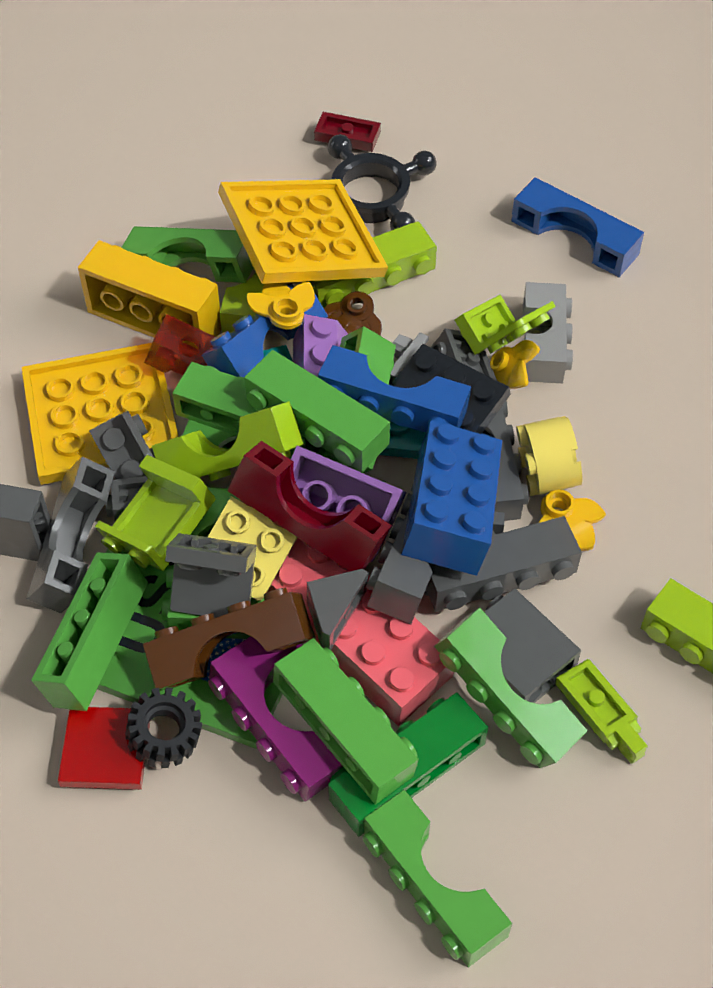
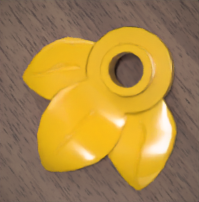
(281, 304)
(510, 363)
(578, 512)

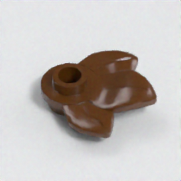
(354, 319)

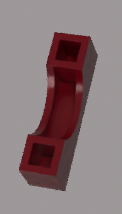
(269, 486)

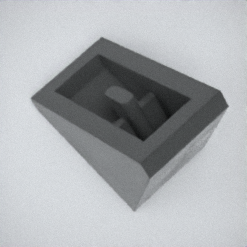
(333, 603)

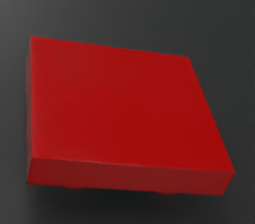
(98, 752)

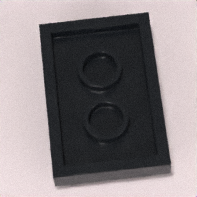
(485, 395)

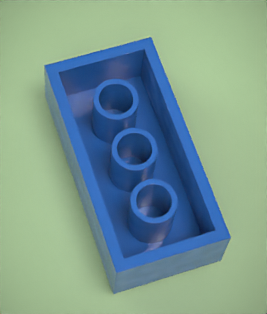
(453, 498)

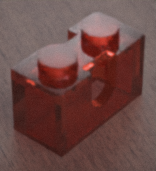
(171, 353)

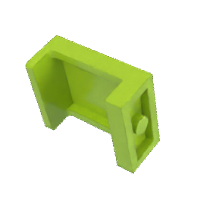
(161, 509)

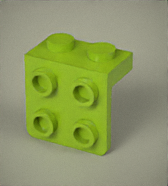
(493, 322)

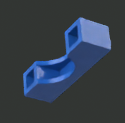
(547, 208)
(243, 348)
(407, 407)

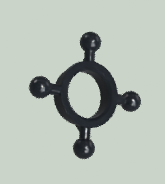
(383, 167)

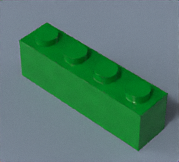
(441, 739)

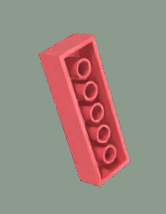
(385, 655)

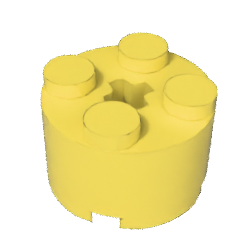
(549, 455)

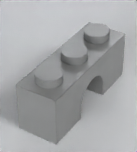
(553, 356)

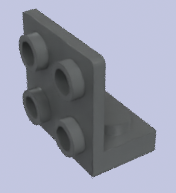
(209, 574)

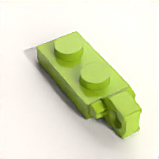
(603, 709)

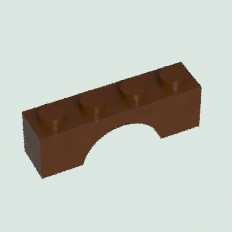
(184, 654)

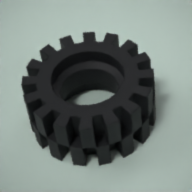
(163, 705)

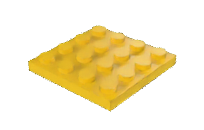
(301, 230)
(85, 391)

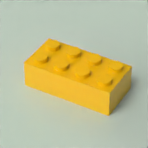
(142, 291)

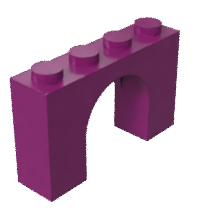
(242, 679)

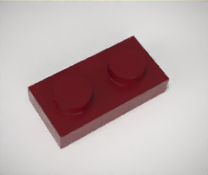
(361, 132)

